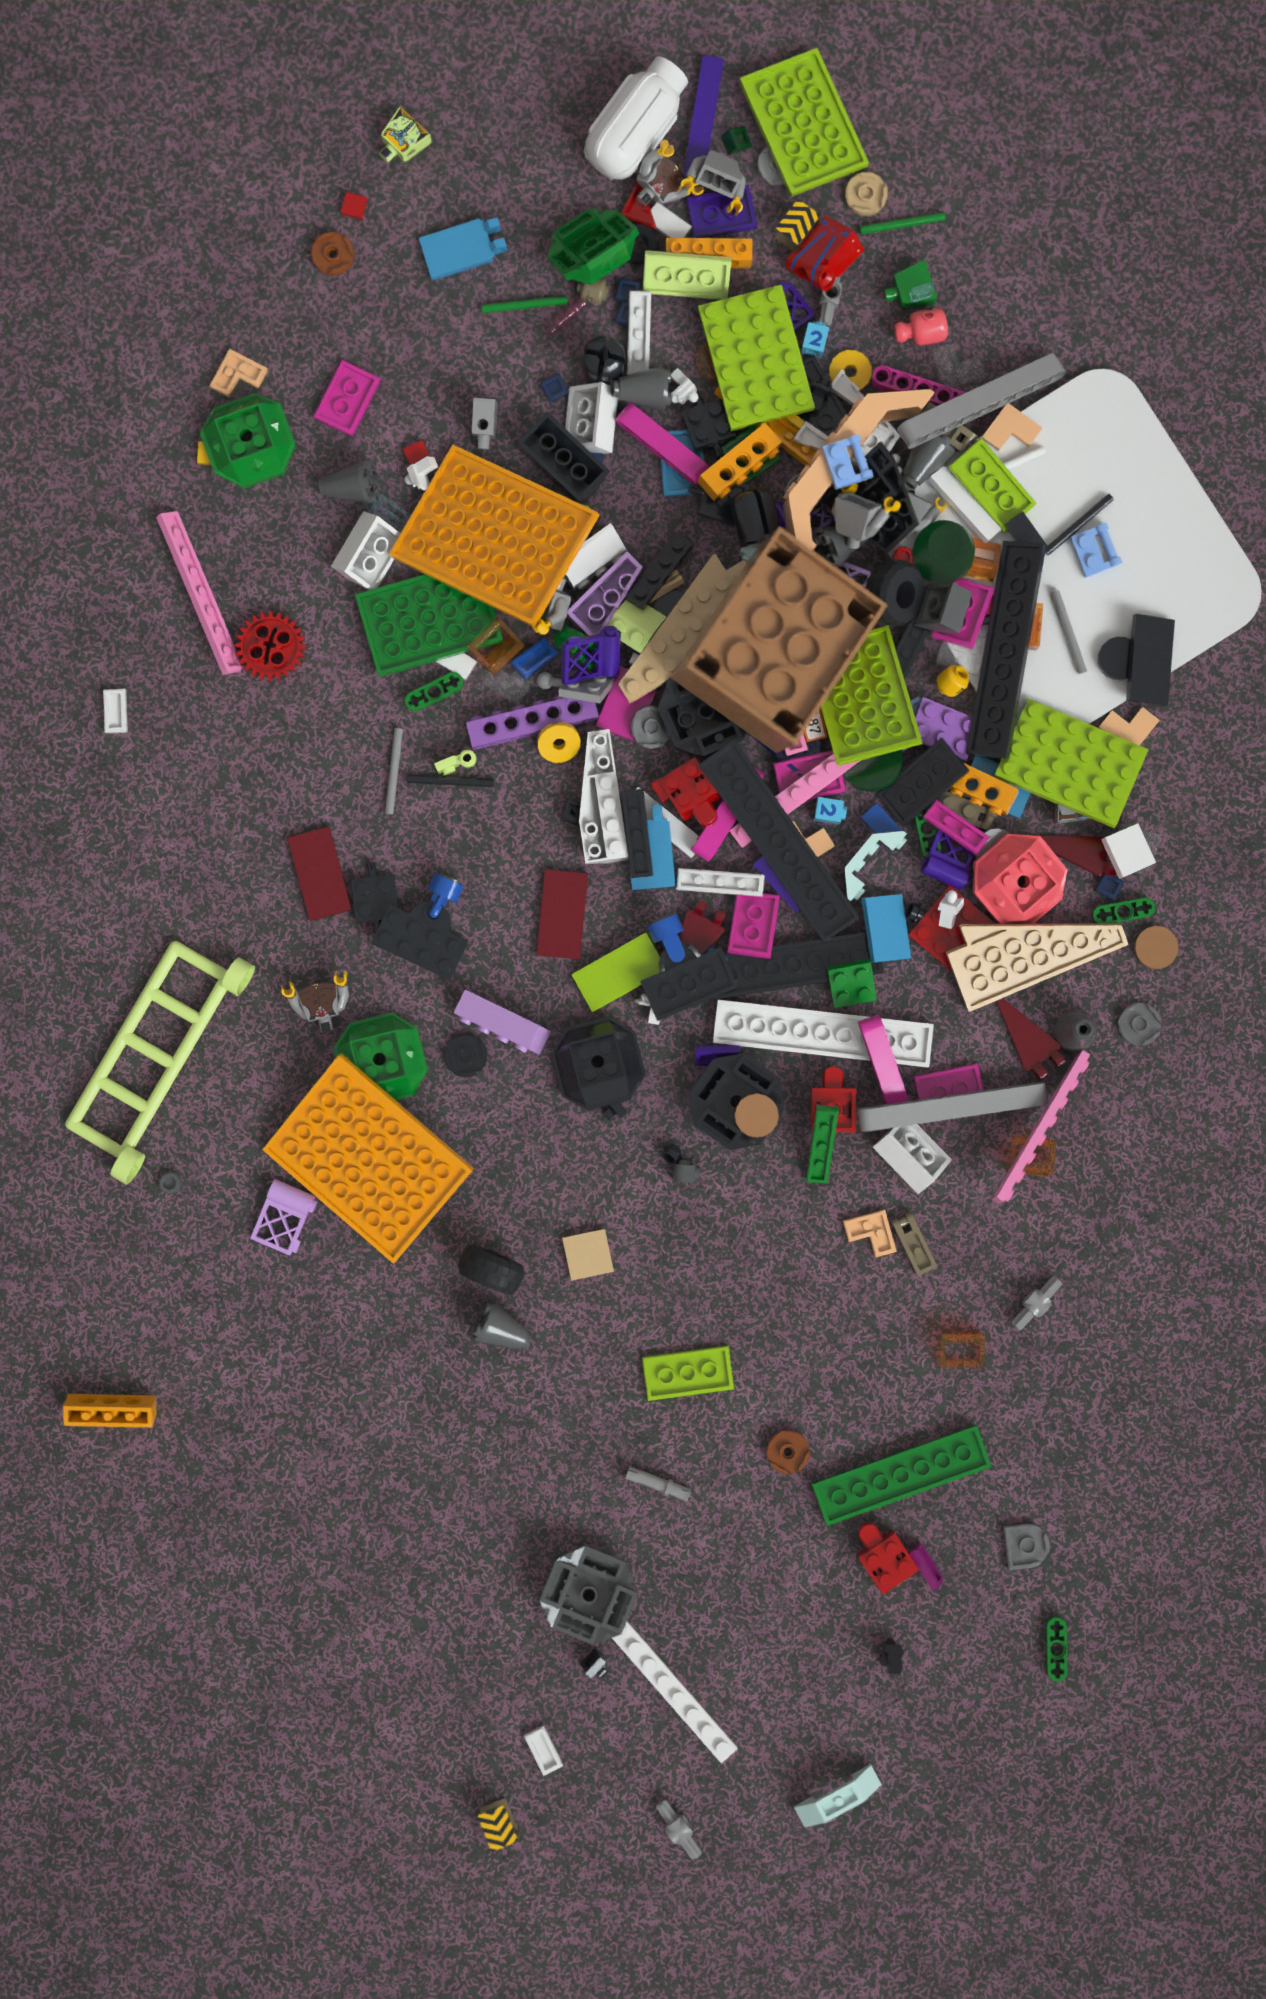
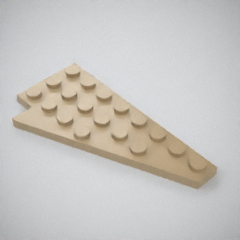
(679, 630)
(1016, 956)

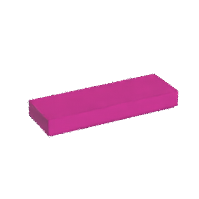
(956, 827)

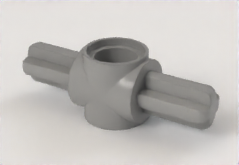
(829, 304)
(1036, 1303)
(678, 1829)

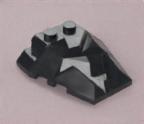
(884, 483)

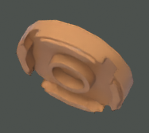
(1156, 947)
(756, 1115)

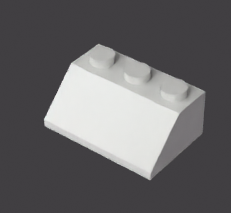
(592, 416)
(366, 551)
(595, 557)
(912, 1155)

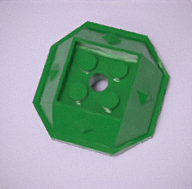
(592, 245)
(251, 461)
(399, 1043)

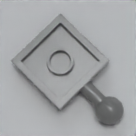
(587, 690)

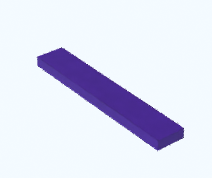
(704, 109)

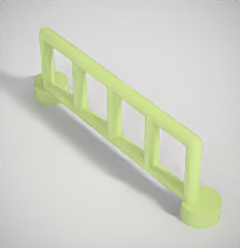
(232, 980)

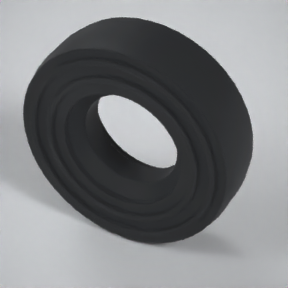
(648, 235)

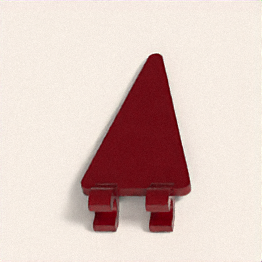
(1083, 852)
(701, 931)
(1030, 1041)

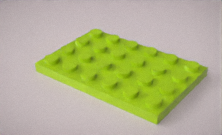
(803, 122)
(756, 357)
(870, 704)
(1071, 763)

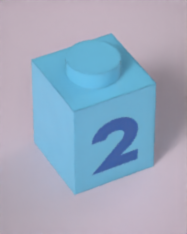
(815, 339)
(829, 810)

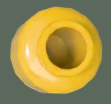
(952, 680)

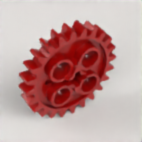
(289, 650)

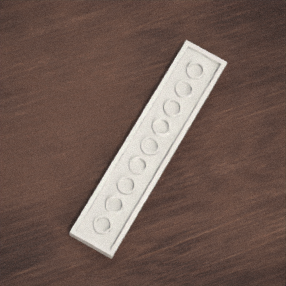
(816, 1032)

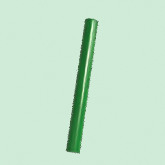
(902, 223)
(524, 304)

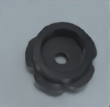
(914, 912)
(672, 1153)

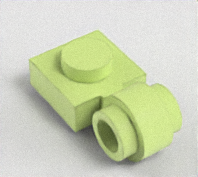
(449, 764)

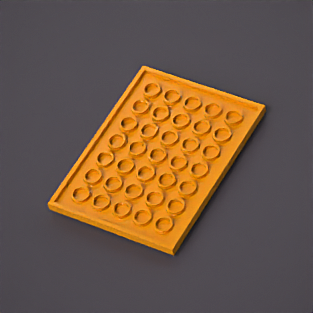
(494, 535)
(367, 1158)

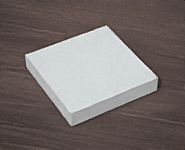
(1128, 851)

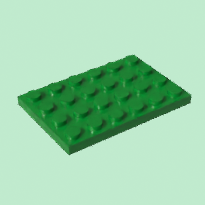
(421, 623)

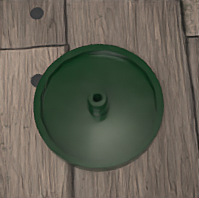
(943, 551)
(875, 772)

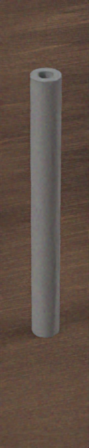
(1069, 632)
(393, 774)

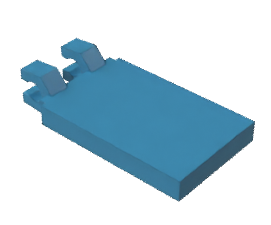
(461, 247)
(661, 854)

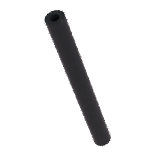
(1078, 524)
(447, 780)

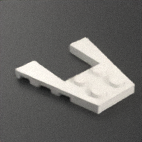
(847, 390)

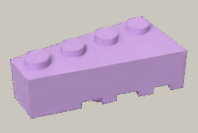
(604, 598)
(502, 1022)

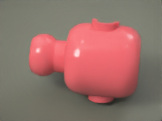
(924, 327)

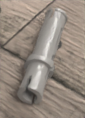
(665, 1486)

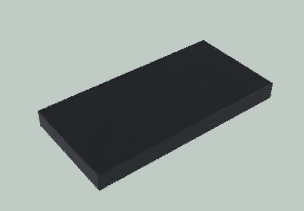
(831, 410)
(1150, 660)
(923, 782)

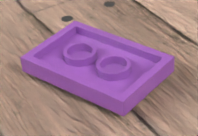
(939, 722)

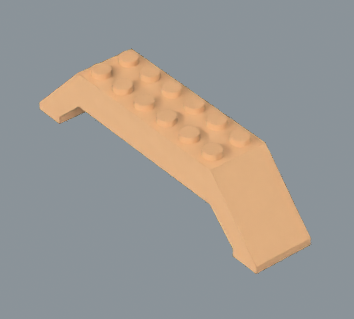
(862, 420)

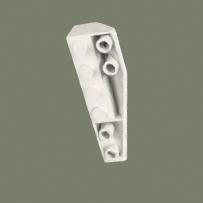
(600, 804)

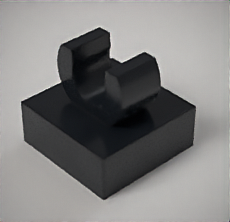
(615, 1109)
(594, 1664)

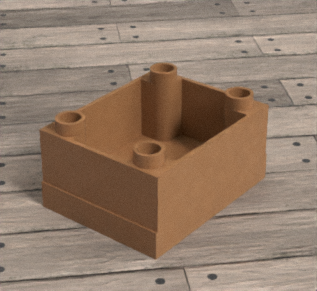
(779, 641)

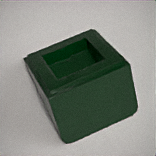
(736, 140)

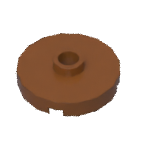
(329, 243)
(787, 1463)

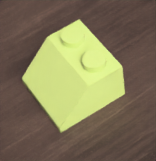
(636, 625)

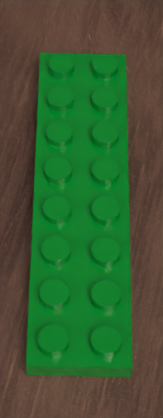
(901, 1475)

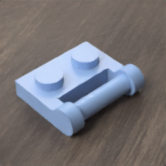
(840, 464)
(1089, 553)

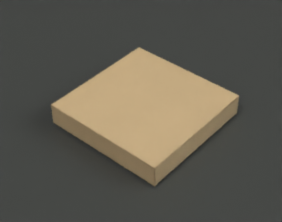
(588, 1254)

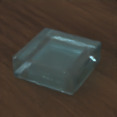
(921, 292)

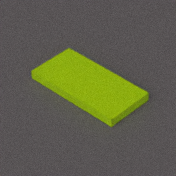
(991, 483)
(618, 972)
(688, 1373)

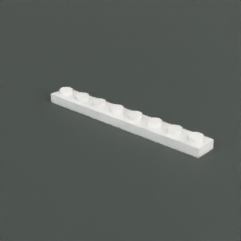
(675, 1693)

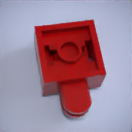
(692, 793)
(835, 1094)
(884, 1557)

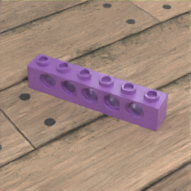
(477, 724)

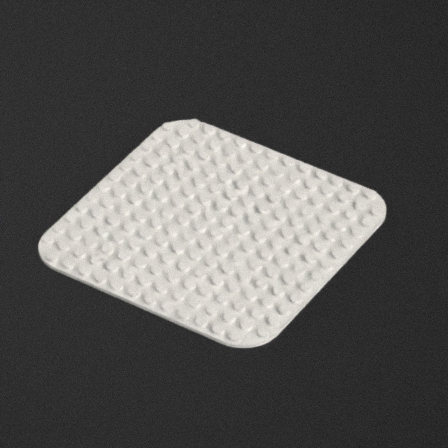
(1162, 524)

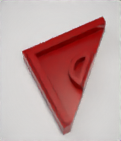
(637, 212)

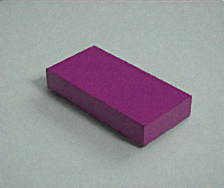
(926, 1566)

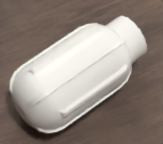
(635, 119)

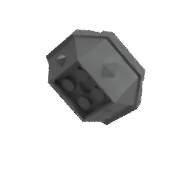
(586, 1618)

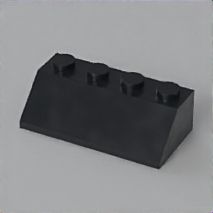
(563, 459)

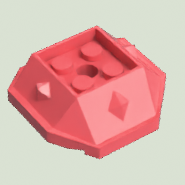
(998, 873)

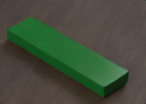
(822, 1144)

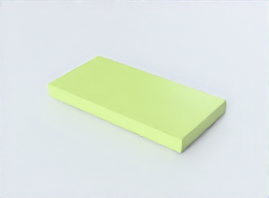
(686, 275)

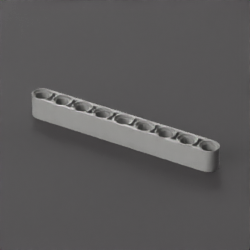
(981, 400)
(952, 1106)

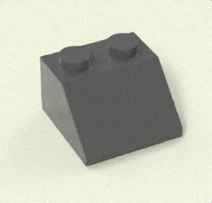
(943, 608)

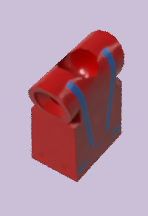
(825, 253)

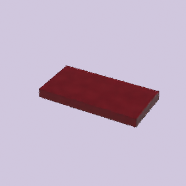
(319, 873)
(562, 914)

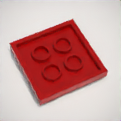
(938, 939)

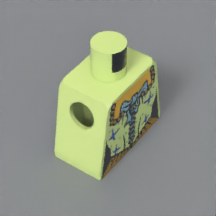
(403, 137)

